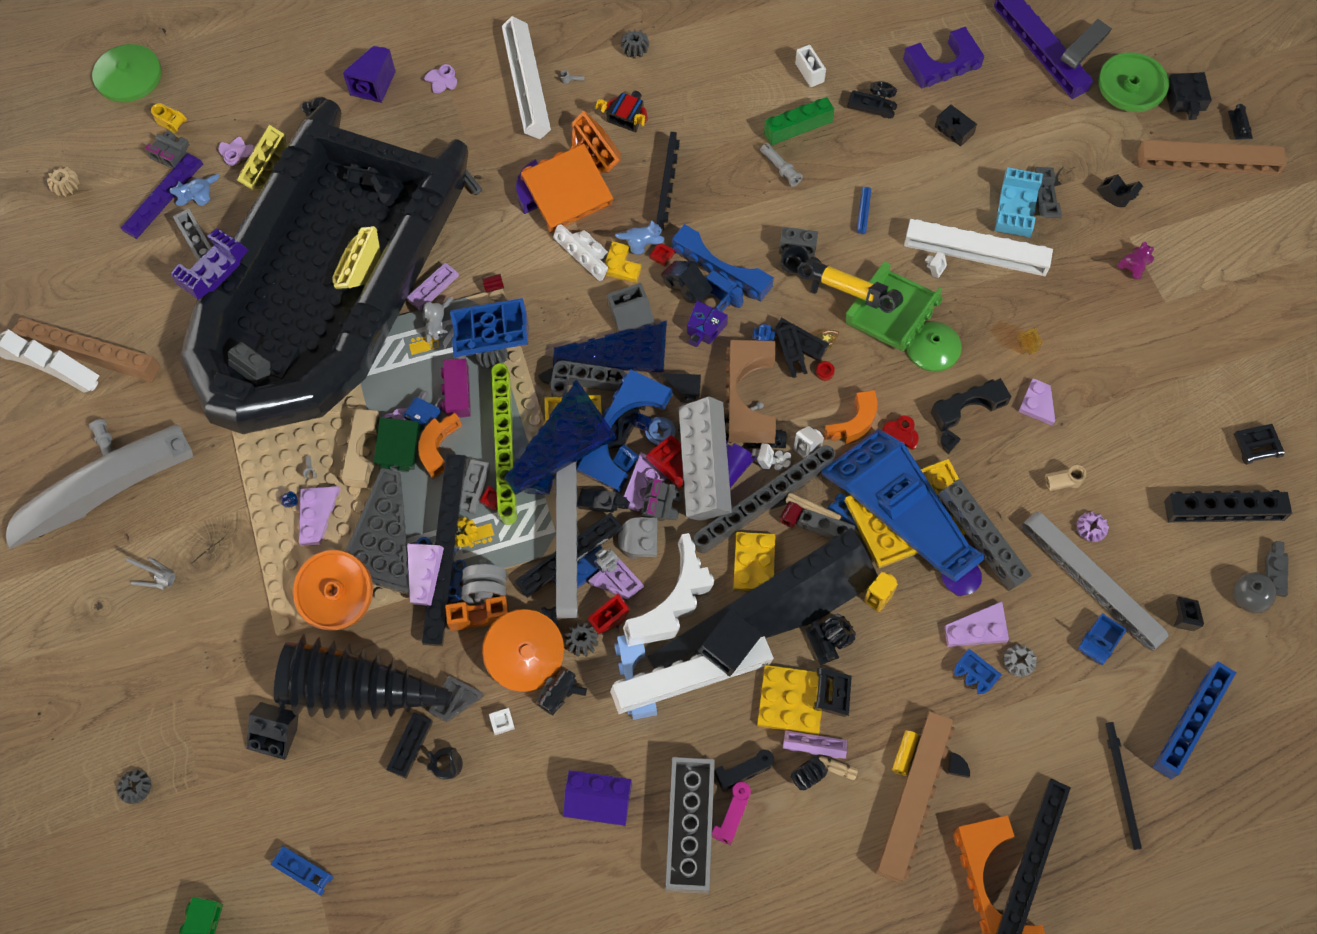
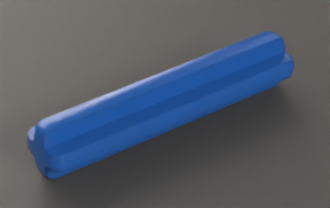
(864, 210)

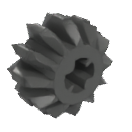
(635, 43)
(491, 358)
(580, 646)

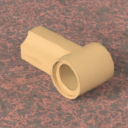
(1064, 478)

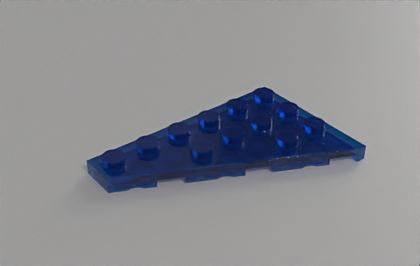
(567, 436)

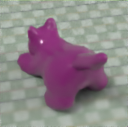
(1137, 260)

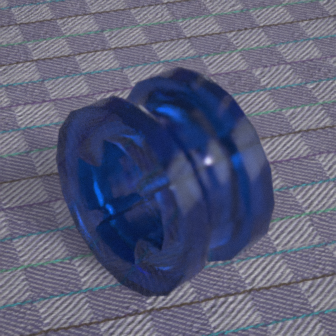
(642, 422)

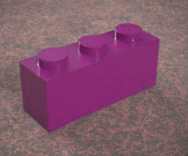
(456, 387)

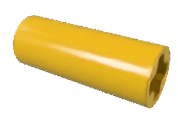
(906, 753)

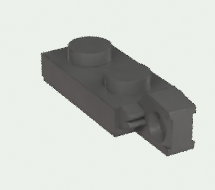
(1277, 568)

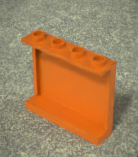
(567, 187)

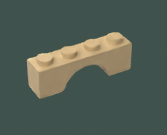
(364, 427)

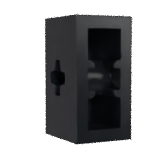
(955, 125)

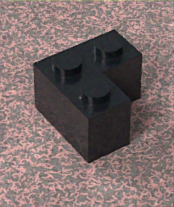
(687, 278)

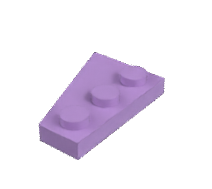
(637, 486)
(423, 571)
(978, 628)

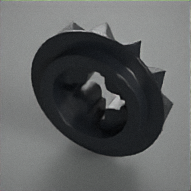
(883, 89)

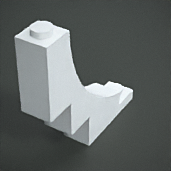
(54, 363)

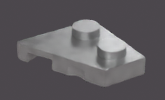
(462, 698)

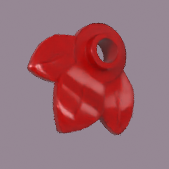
(905, 435)

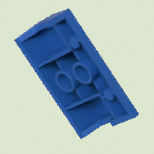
(489, 327)

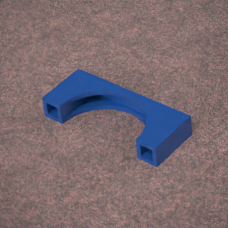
(635, 392)

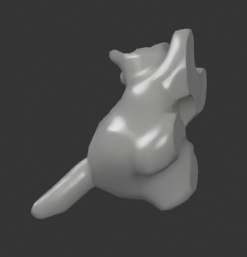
(433, 316)

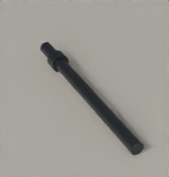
(1114, 744)

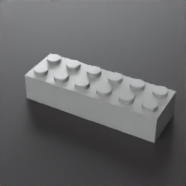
(704, 459)
(690, 825)

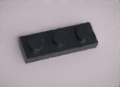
(810, 344)
(409, 745)

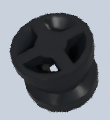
(551, 613)

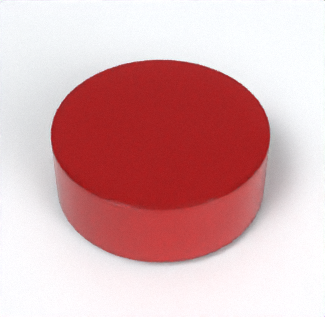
(825, 370)

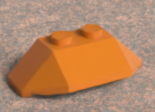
(597, 142)

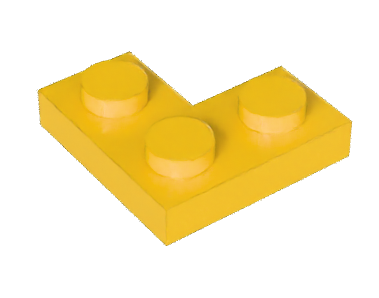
(618, 266)

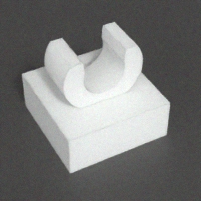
(936, 264)
(764, 456)

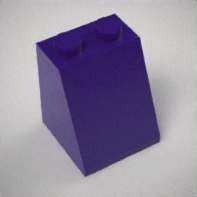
(371, 74)

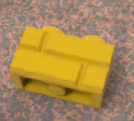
(881, 591)

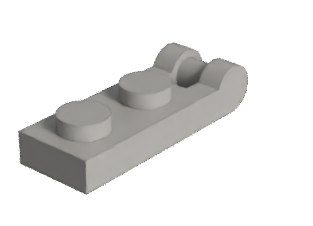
(474, 485)

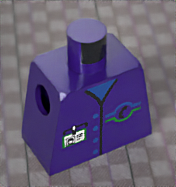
(705, 324)

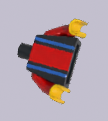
(625, 110)

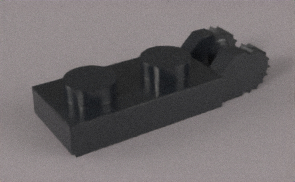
(872, 104)
(792, 348)

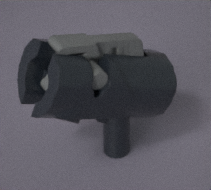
(556, 691)

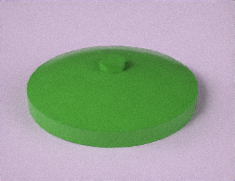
(127, 73)
(1133, 82)

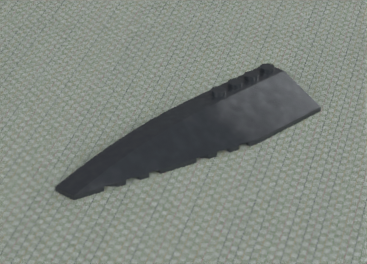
(789, 598)

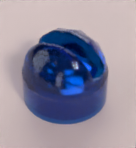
(289, 496)

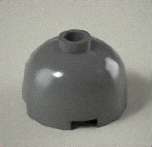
(1254, 592)

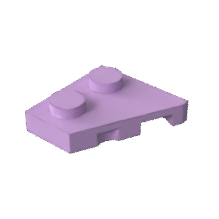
(618, 581)

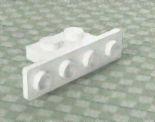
(583, 249)

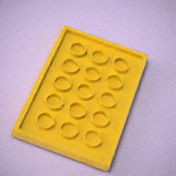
(880, 540)

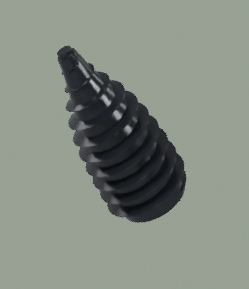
(347, 682)

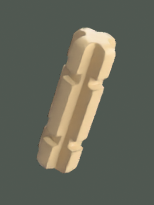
(839, 768)

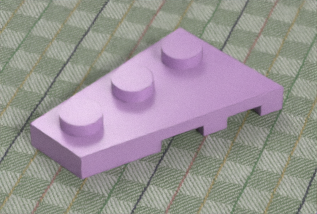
(315, 512)

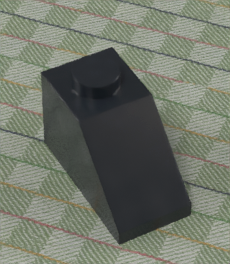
(684, 386)

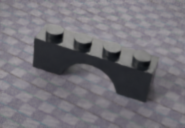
(990, 395)

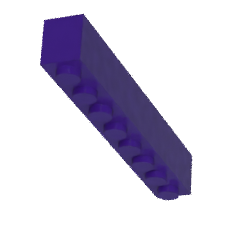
(1043, 45)

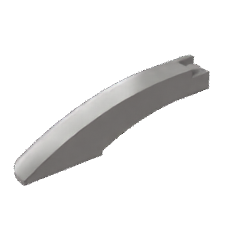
(96, 483)

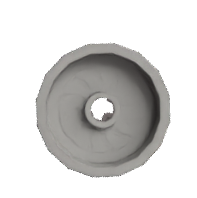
(483, 582)

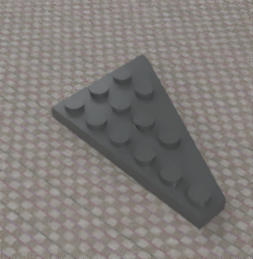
(381, 534)

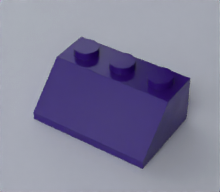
(597, 798)

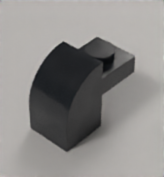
(1117, 192)

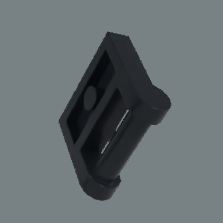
(1256, 438)
(838, 692)

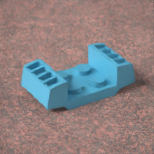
(1018, 202)

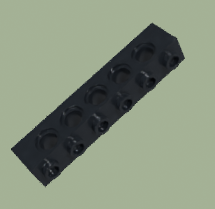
(1278, 509)

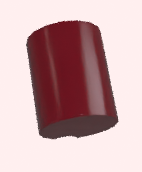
(493, 283)
(790, 514)

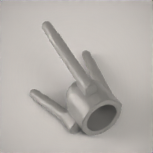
(163, 577)

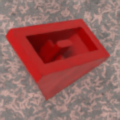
(609, 614)

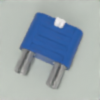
(422, 411)

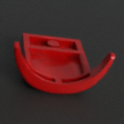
(668, 460)

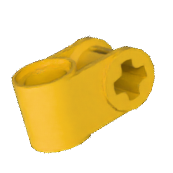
(167, 117)

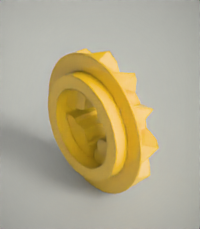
(471, 532)

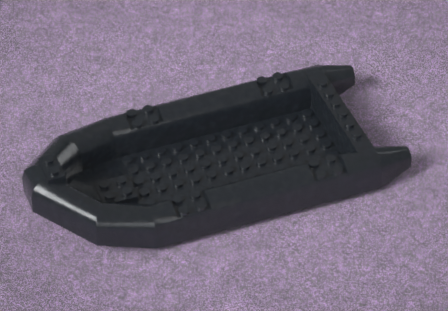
(284, 289)

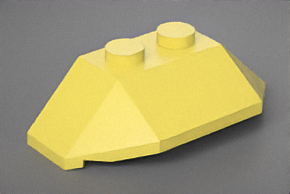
(262, 159)
(358, 259)

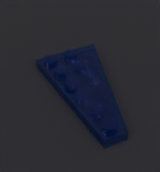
(623, 350)

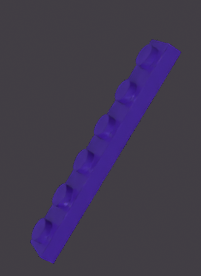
(161, 196)

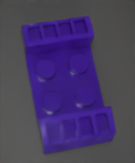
(212, 267)

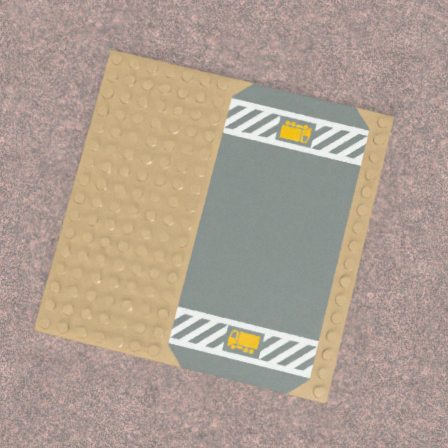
(275, 462)

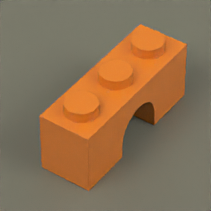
(463, 616)

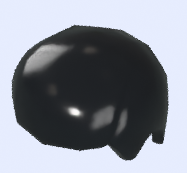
(792, 258)

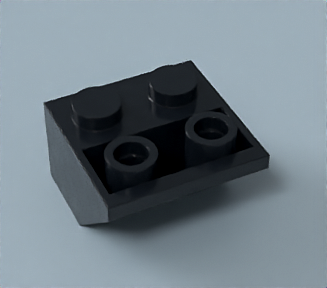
(271, 730)

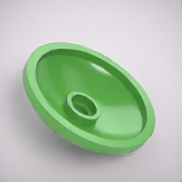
(931, 354)

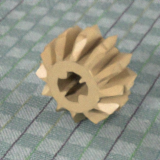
(63, 181)

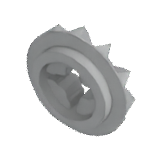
(1021, 669)

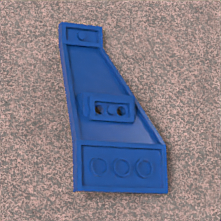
(895, 490)

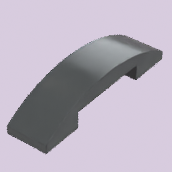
(1046, 196)

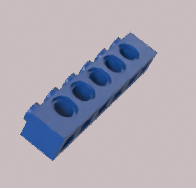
(1194, 720)

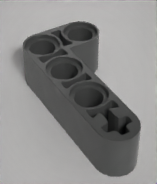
(588, 380)

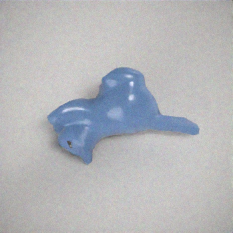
(195, 190)
(639, 237)

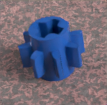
(764, 333)

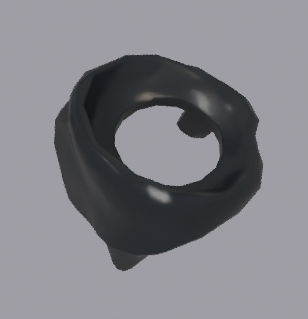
(454, 767)

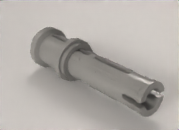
(785, 169)
(102, 436)

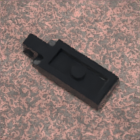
(601, 500)

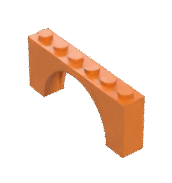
(976, 844)

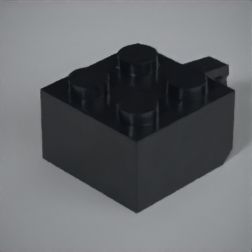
(1188, 93)

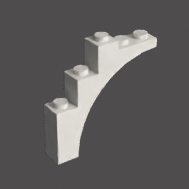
(663, 621)

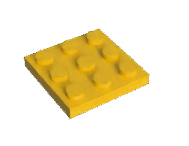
(789, 700)

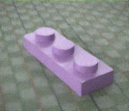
(432, 286)
(815, 744)

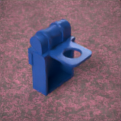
(725, 290)
(1102, 639)

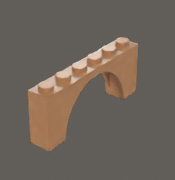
(745, 423)

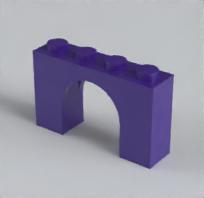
(929, 72)

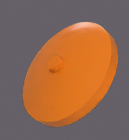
(333, 590)
(523, 650)

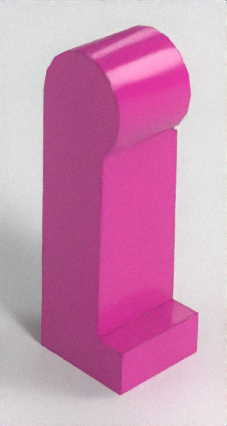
(740, 795)

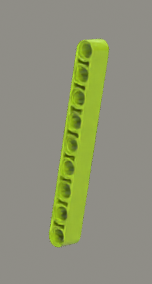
(503, 434)

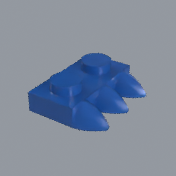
(977, 671)

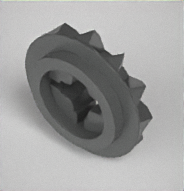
(142, 789)

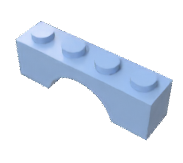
(630, 657)

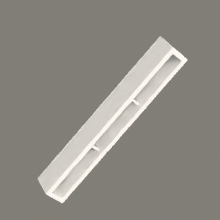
(526, 78)
(978, 247)
(681, 678)

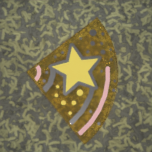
(828, 336)

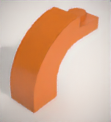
(856, 428)
(430, 441)

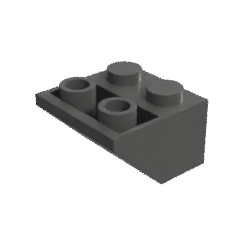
(630, 308)

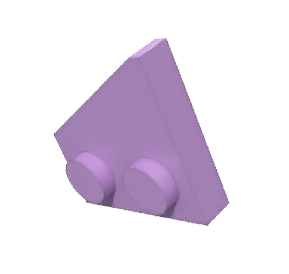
(1039, 402)

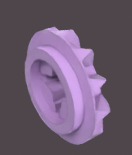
(1096, 534)

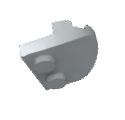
(639, 538)

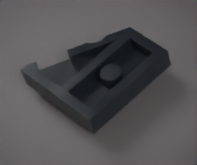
(623, 427)

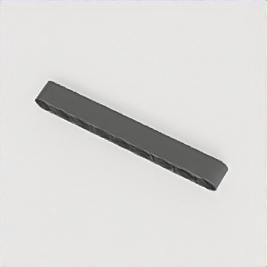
(759, 506)

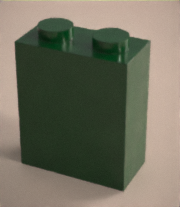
(397, 444)

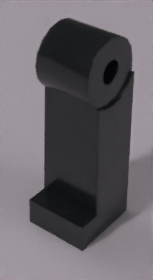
(745, 770)

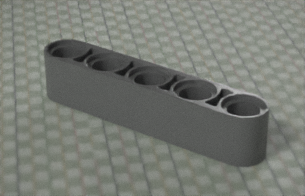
(1086, 43)

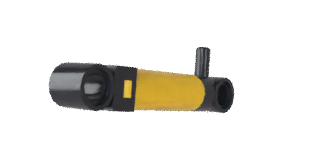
(874, 294)

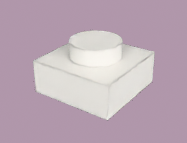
(501, 721)

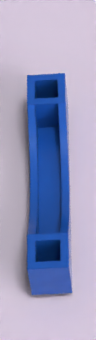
(751, 281)

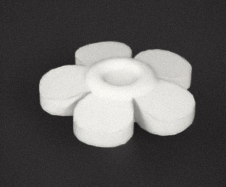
(781, 460)

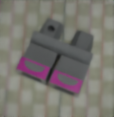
(166, 150)
(659, 501)

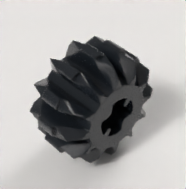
(838, 631)
(809, 773)

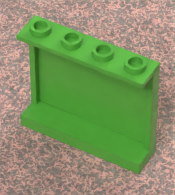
(902, 323)

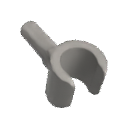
(566, 78)
(309, 468)

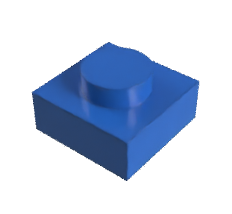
(625, 458)

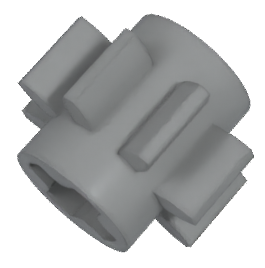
(606, 560)

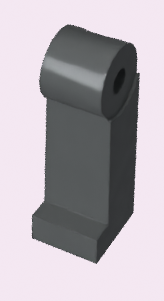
(822, 524)

